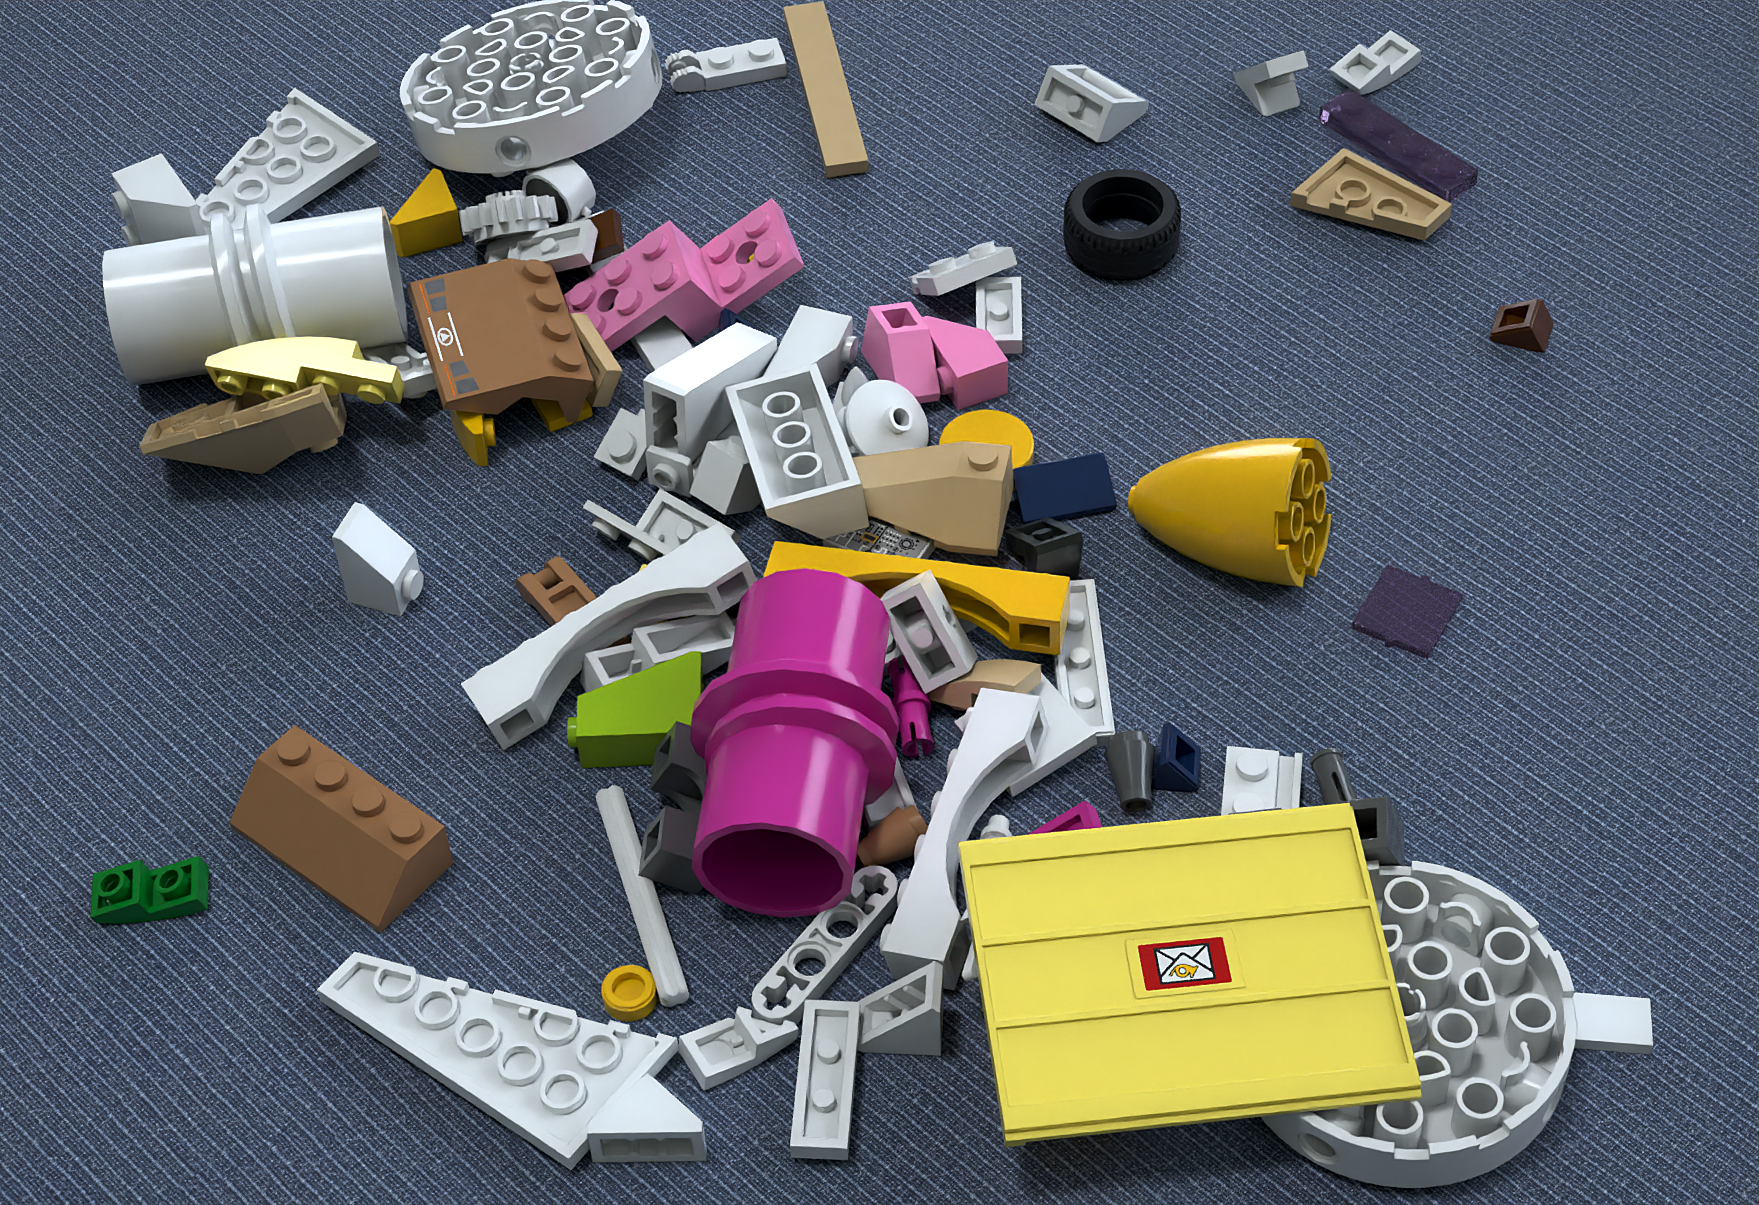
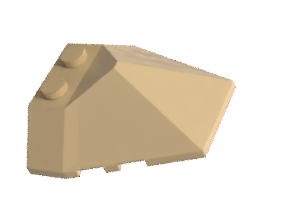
(249, 430)

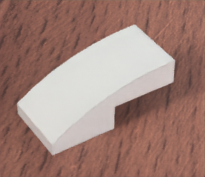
(1377, 66)

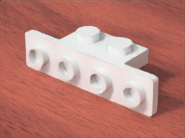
(661, 528)

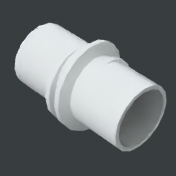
(263, 282)

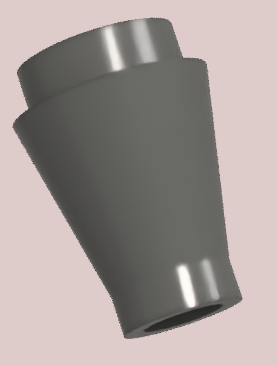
(1131, 767)

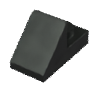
(1047, 547)

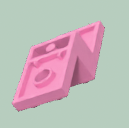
(686, 282)

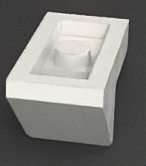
(1272, 83)

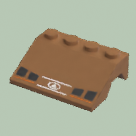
(501, 337)

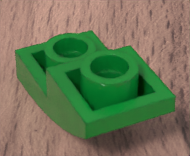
(142, 895)

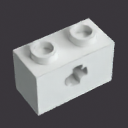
(928, 632)

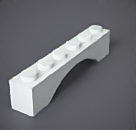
(693, 579)
(996, 749)

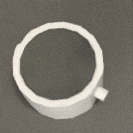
(569, 186)

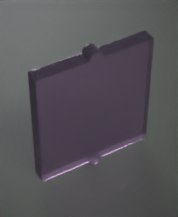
(1407, 611)

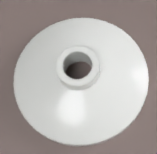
(872, 416)

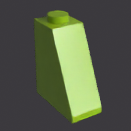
(632, 715)

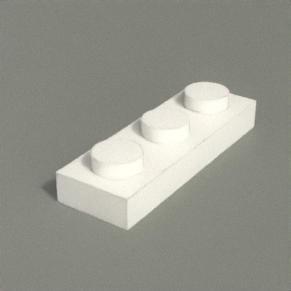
(825, 1080)

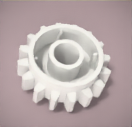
(507, 216)

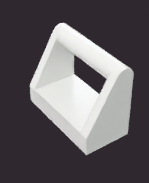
(1089, 101)

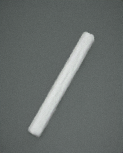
(642, 897)

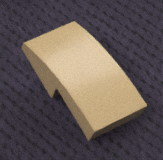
(991, 674)

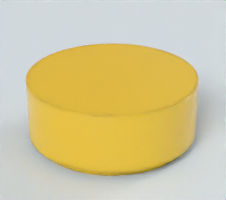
(629, 993)

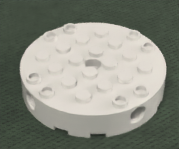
(522, 100)
(1486, 1030)

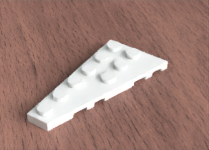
(288, 164)
(501, 1051)

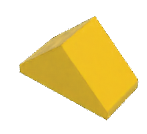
(426, 218)

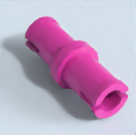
(912, 709)

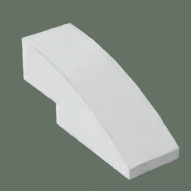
(660, 643)

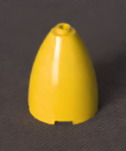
(1242, 507)

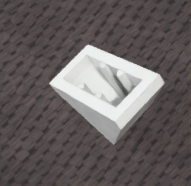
(905, 1015)
(646, 1127)

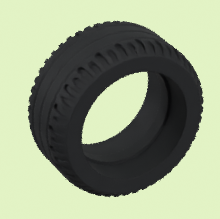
(1122, 253)

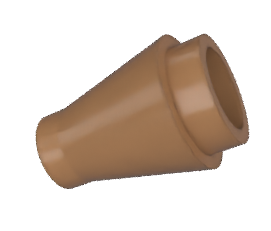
(892, 838)

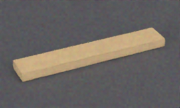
(825, 90)

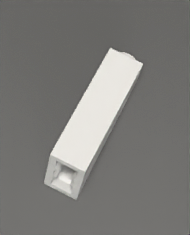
(688, 395)

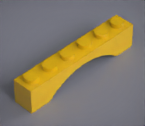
(1015, 606)

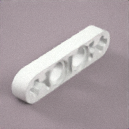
(820, 944)

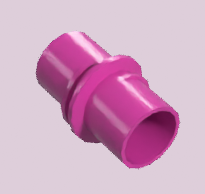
(794, 744)

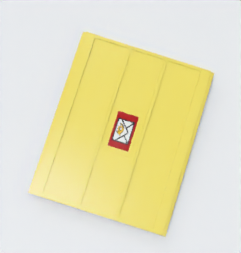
(1184, 973)

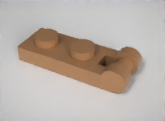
(563, 598)

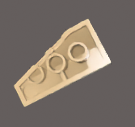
(942, 492)

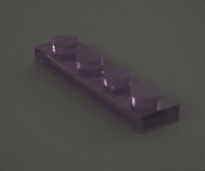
(1398, 145)

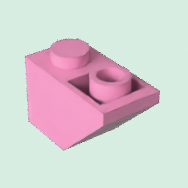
(901, 349)
(967, 362)

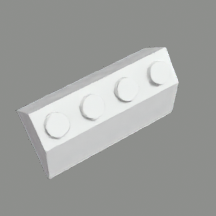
(799, 452)

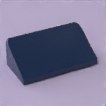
(1063, 488)

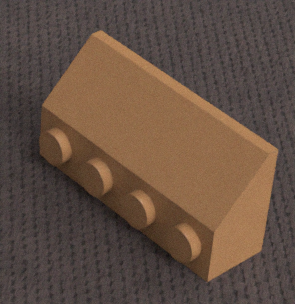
(340, 829)

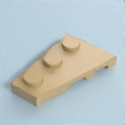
(1371, 196)

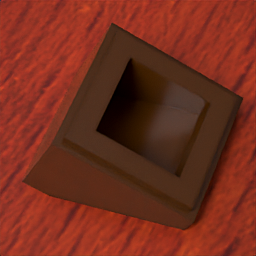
(1523, 325)

